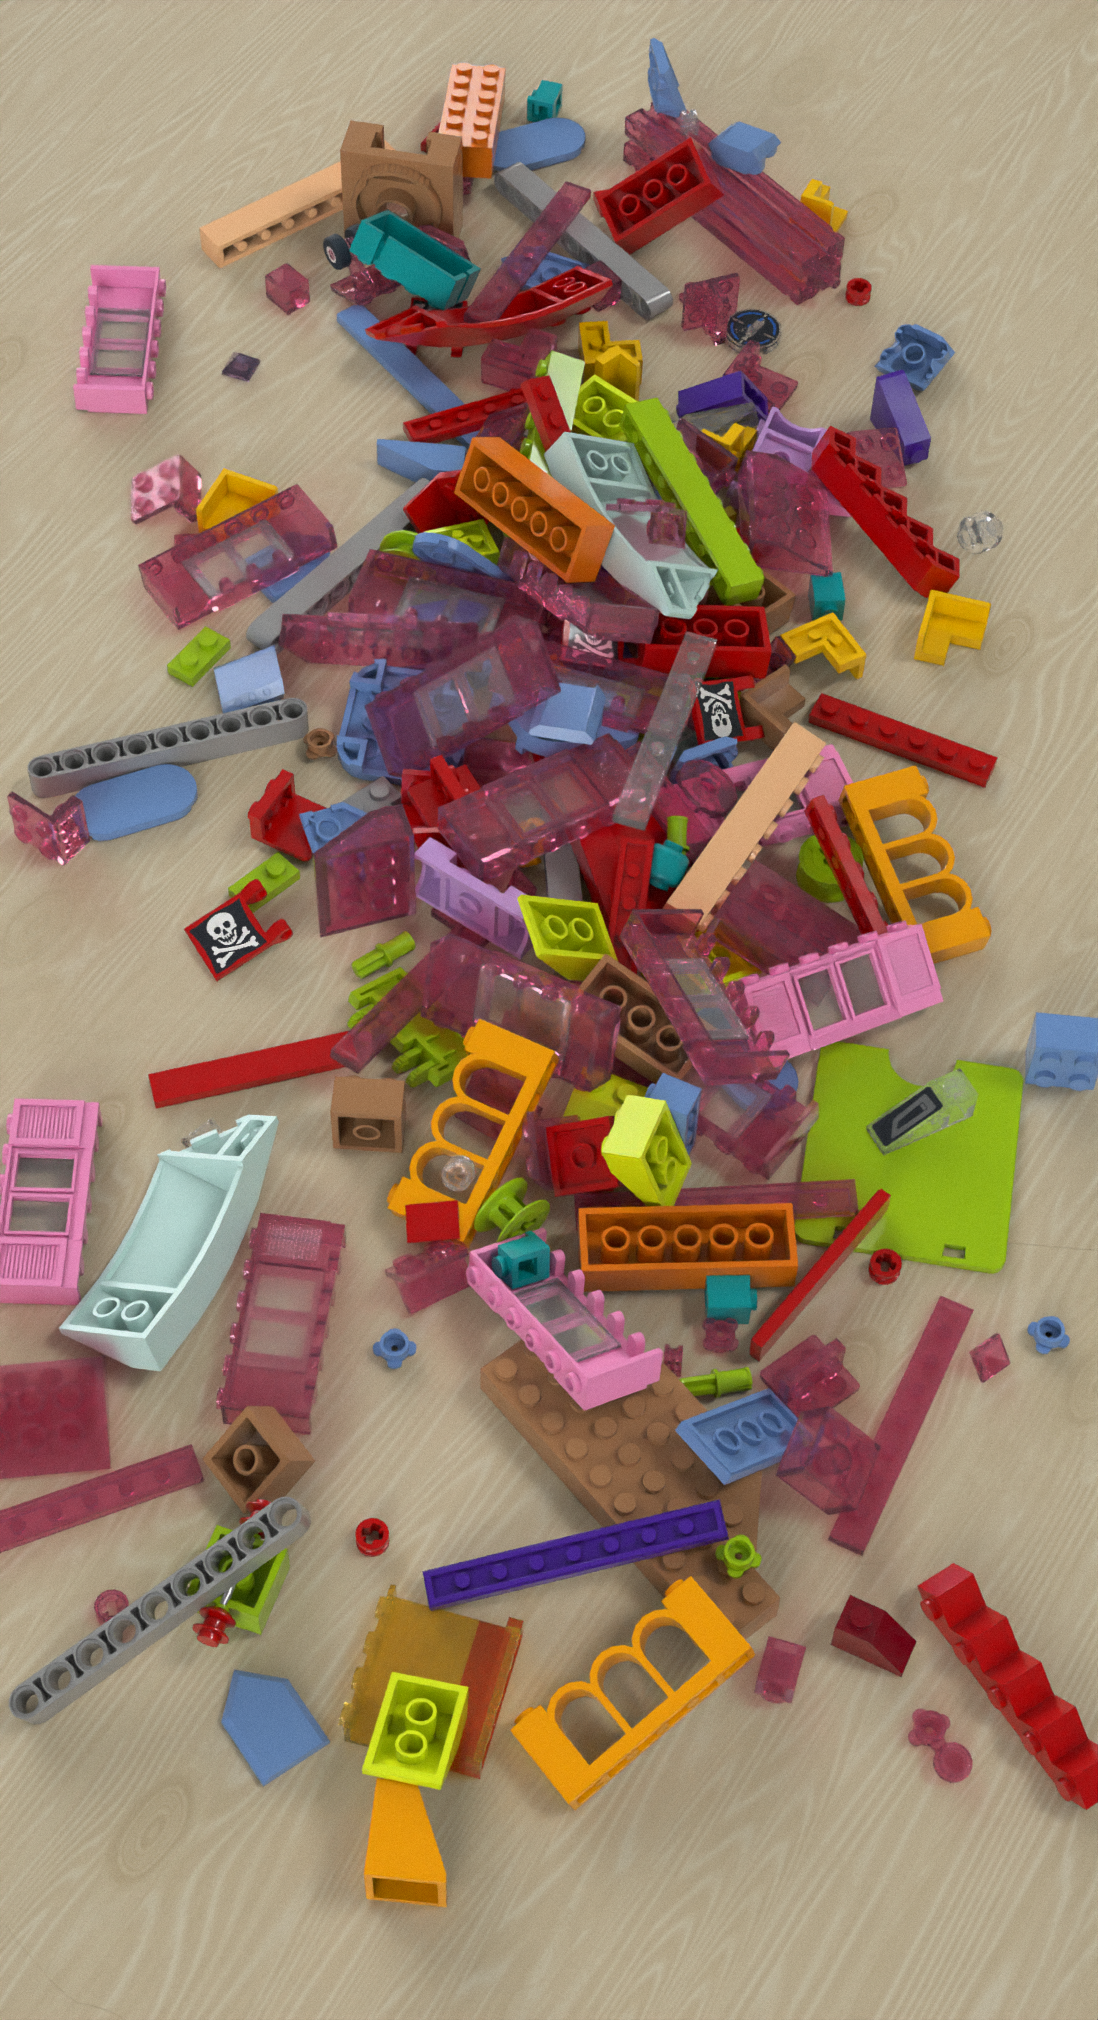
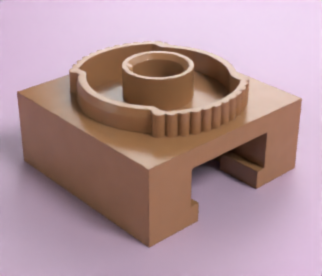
(423, 184)

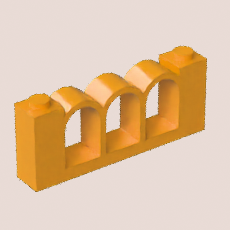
(906, 793)
(510, 1054)
(542, 1731)

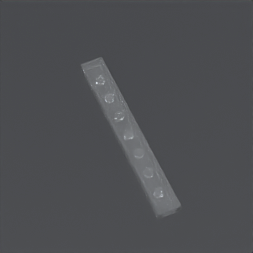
(664, 731)

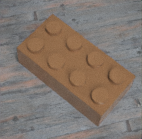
(645, 1032)

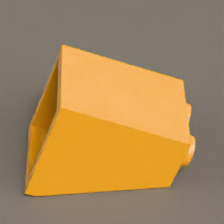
(402, 1849)

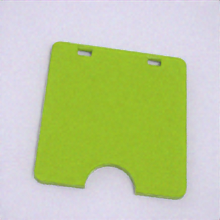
(942, 1188)

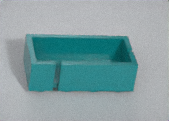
(414, 260)

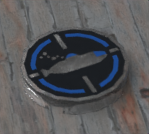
(753, 325)

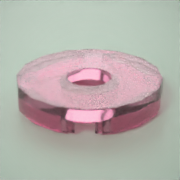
(705, 774)

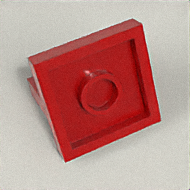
(444, 787)
(578, 1159)

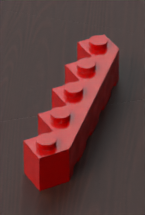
(883, 514)
(1013, 1682)

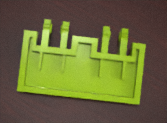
(434, 1047)

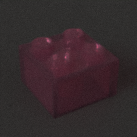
(828, 1460)

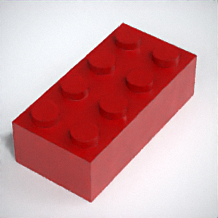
(660, 196)
(740, 633)

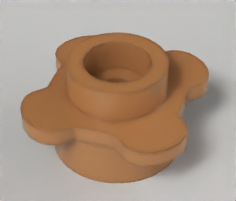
(320, 737)

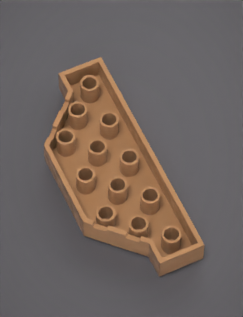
(633, 1465)

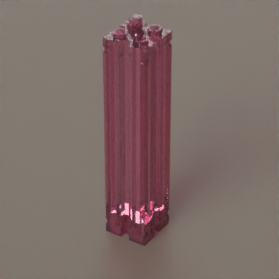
(754, 215)

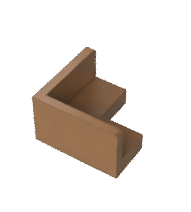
(771, 705)

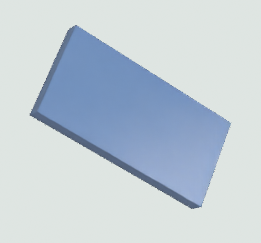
(740, 1435)

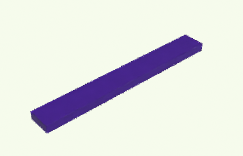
(575, 1555)

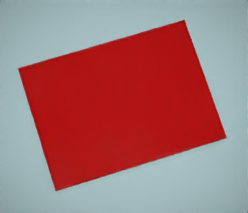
(432, 1221)

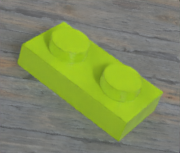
(198, 656)
(274, 874)

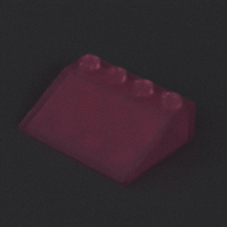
(784, 515)
(366, 873)
(776, 921)
(54, 1417)

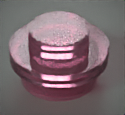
(952, 1762)

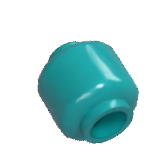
(668, 865)

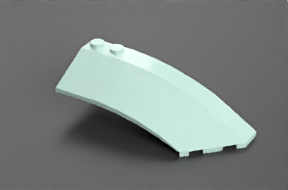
(611, 469)
(176, 1247)

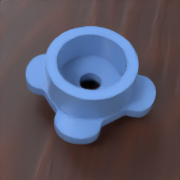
(1048, 1325)
(396, 1338)

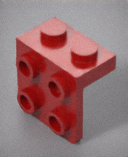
(277, 820)

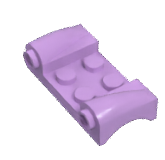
(785, 440)
(470, 900)

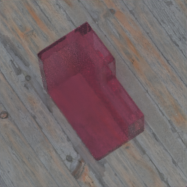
(510, 365)

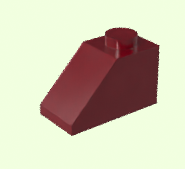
(873, 1636)

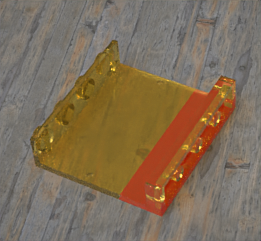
(437, 1648)

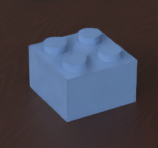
(1062, 1052)

